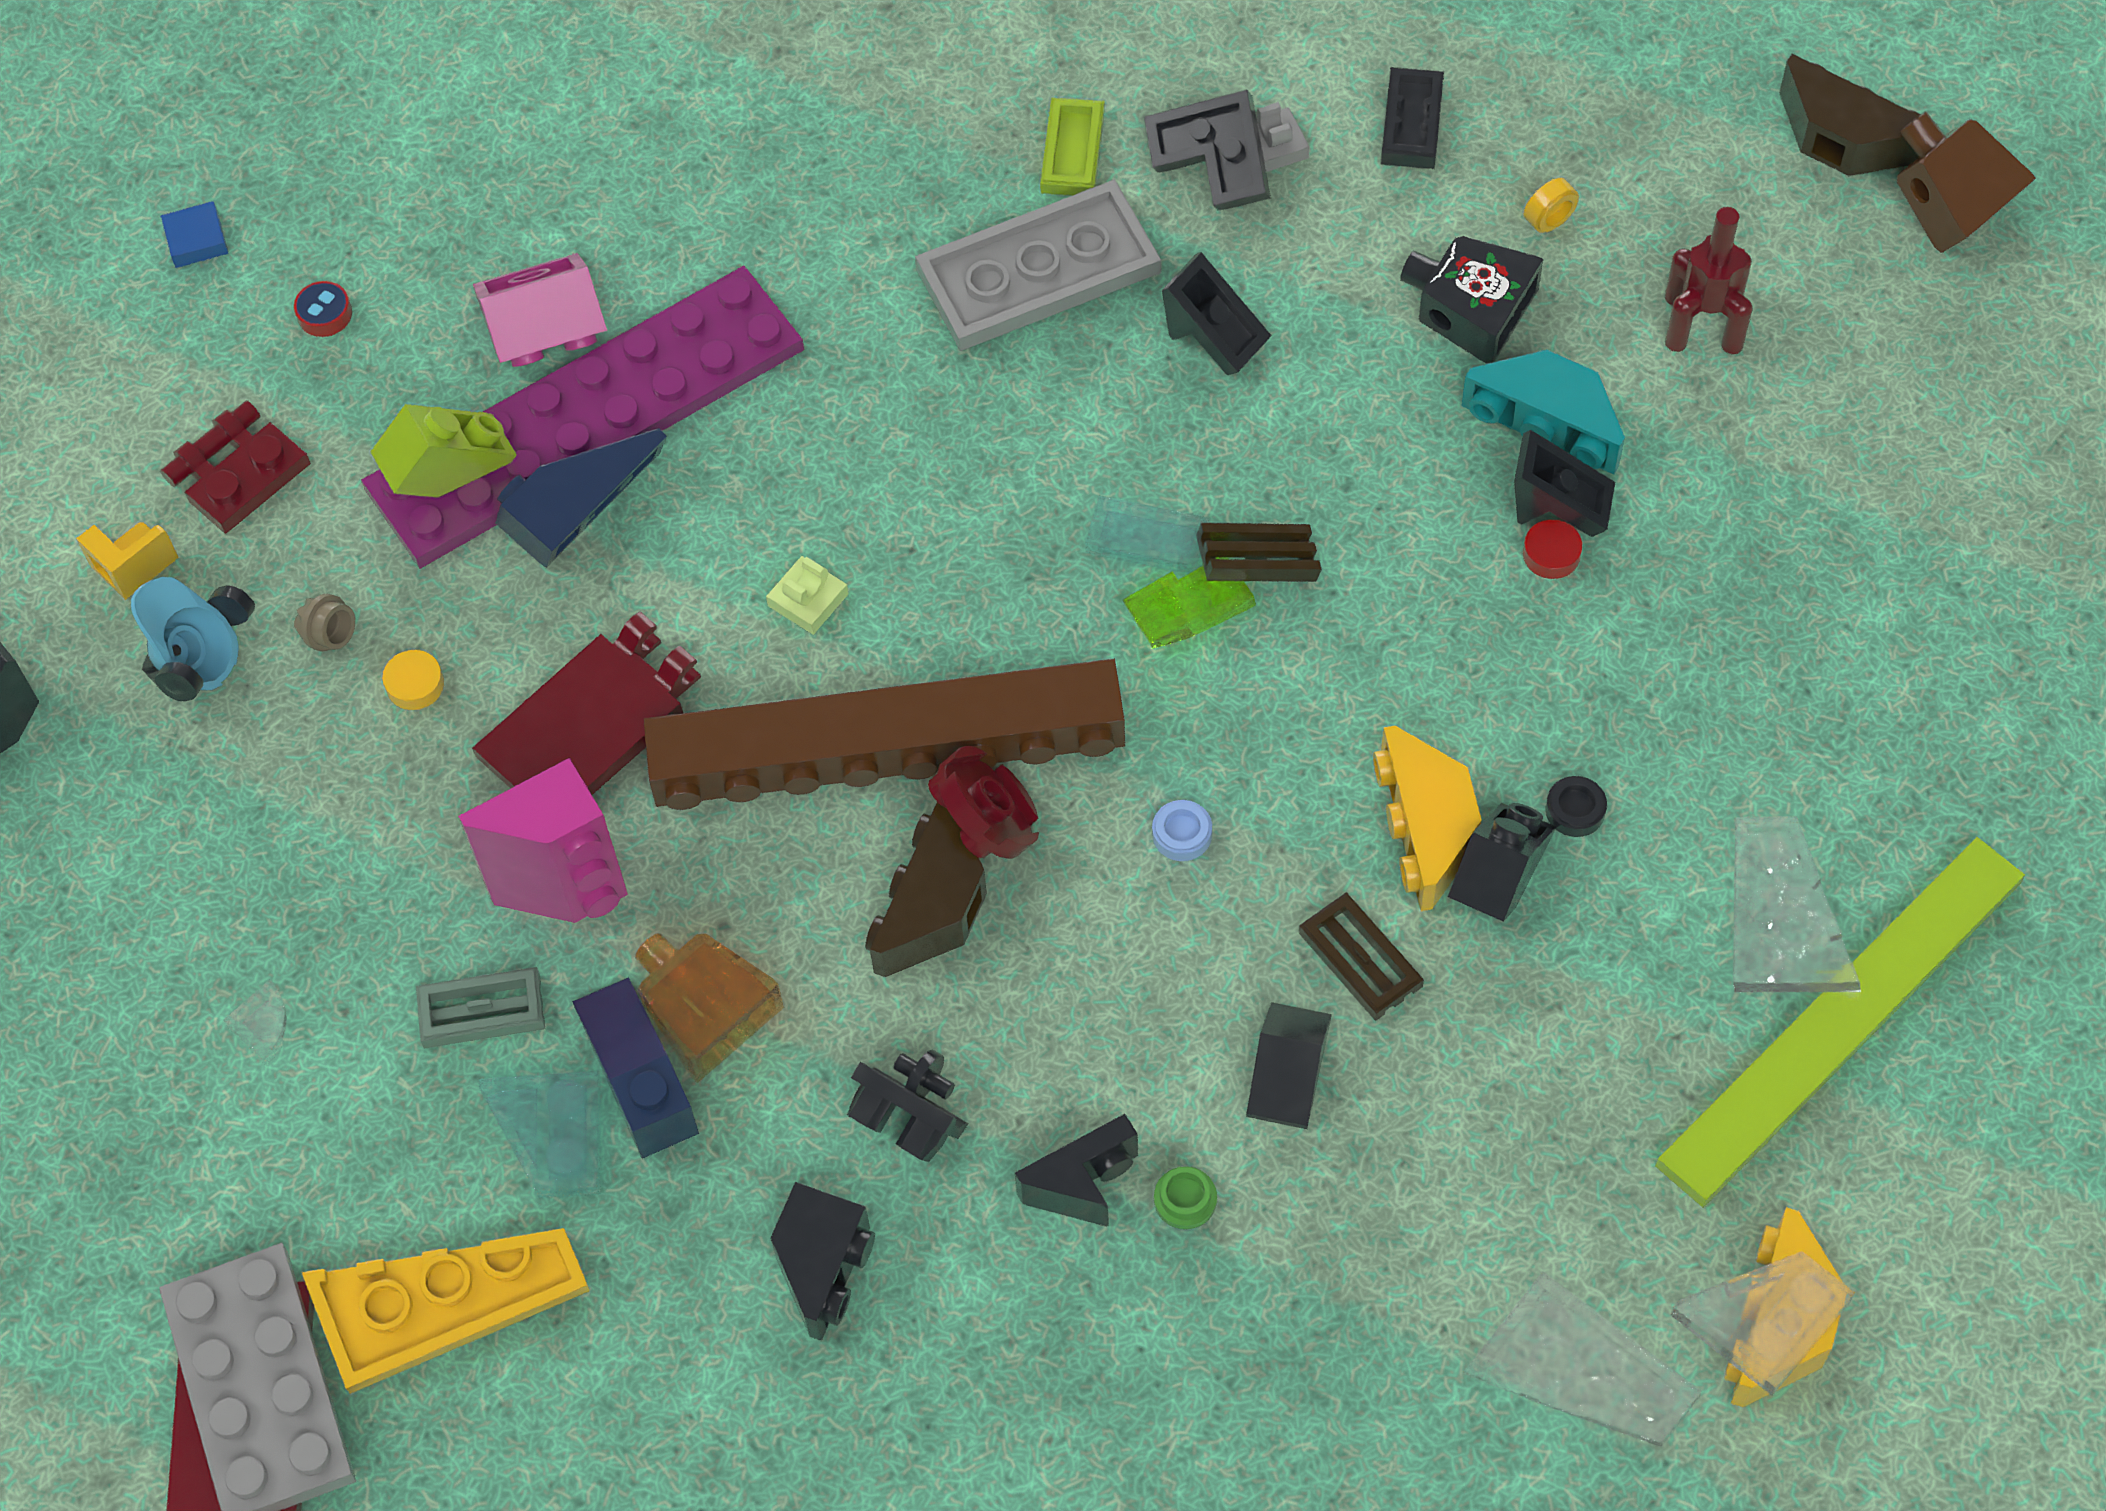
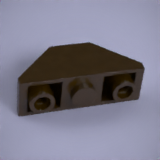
(1843, 121)
(931, 898)

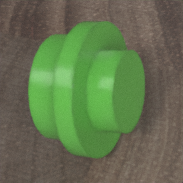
(1185, 1197)

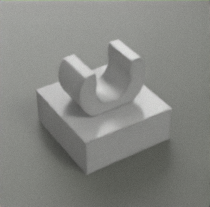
(1280, 137)

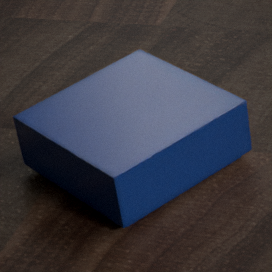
(194, 234)

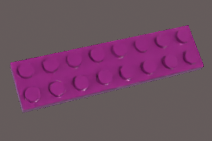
(607, 395)

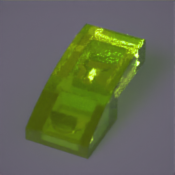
(1186, 606)

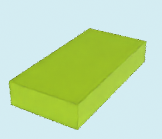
(1072, 146)

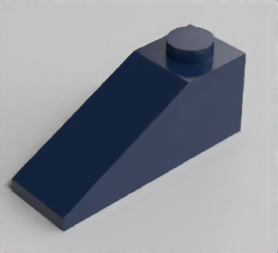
(570, 493)
(636, 1068)

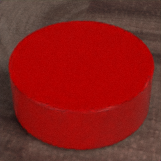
(1552, 549)

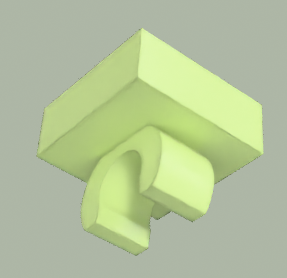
(807, 594)

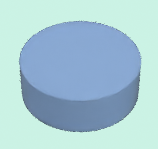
(1182, 830)

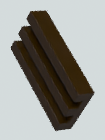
(1256, 544)
(1391, 994)

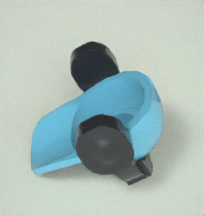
(184, 625)

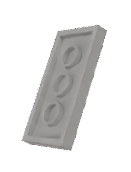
(1037, 265)
(257, 1383)

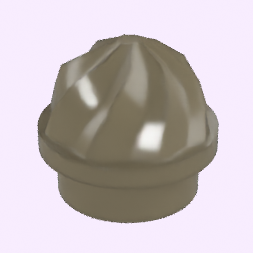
(325, 622)

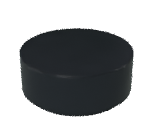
(1576, 806)

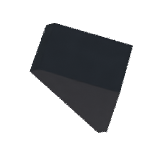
(1288, 1065)

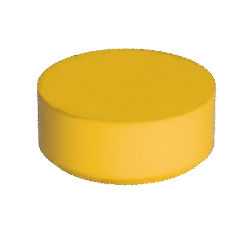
(1551, 205)
(413, 679)

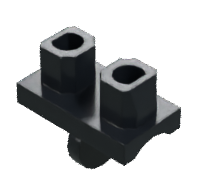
(881, 1094)

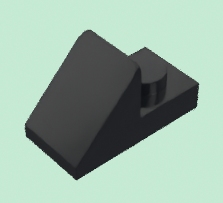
(1209, 309)
(1560, 484)
(1065, 1177)

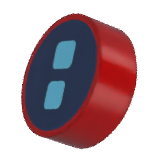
(323, 308)

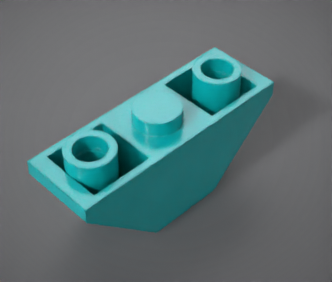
(1551, 398)

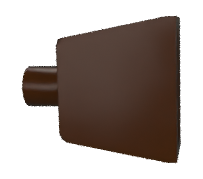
(1958, 178)

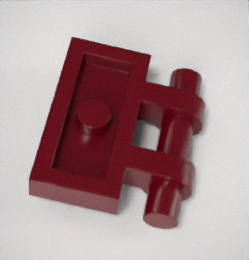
(242, 479)

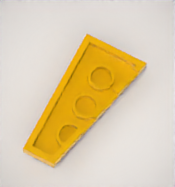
(422, 1306)

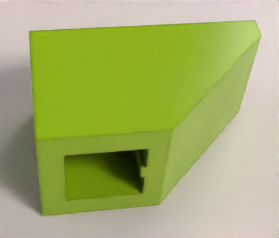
(440, 449)

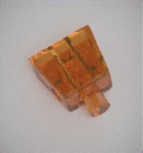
(704, 999)

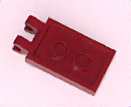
(591, 710)

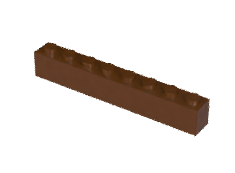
(883, 733)

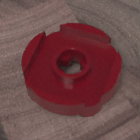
(985, 804)

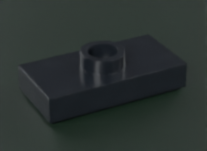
(1412, 118)

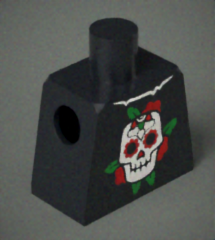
(1474, 293)

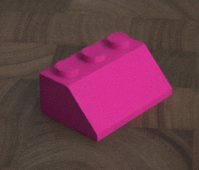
(546, 848)

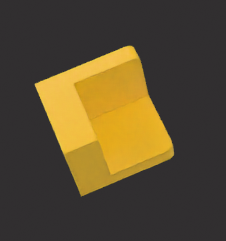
(131, 558)

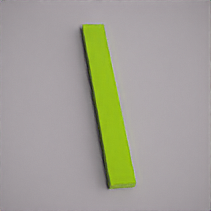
(1838, 1023)

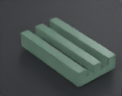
(481, 1028)

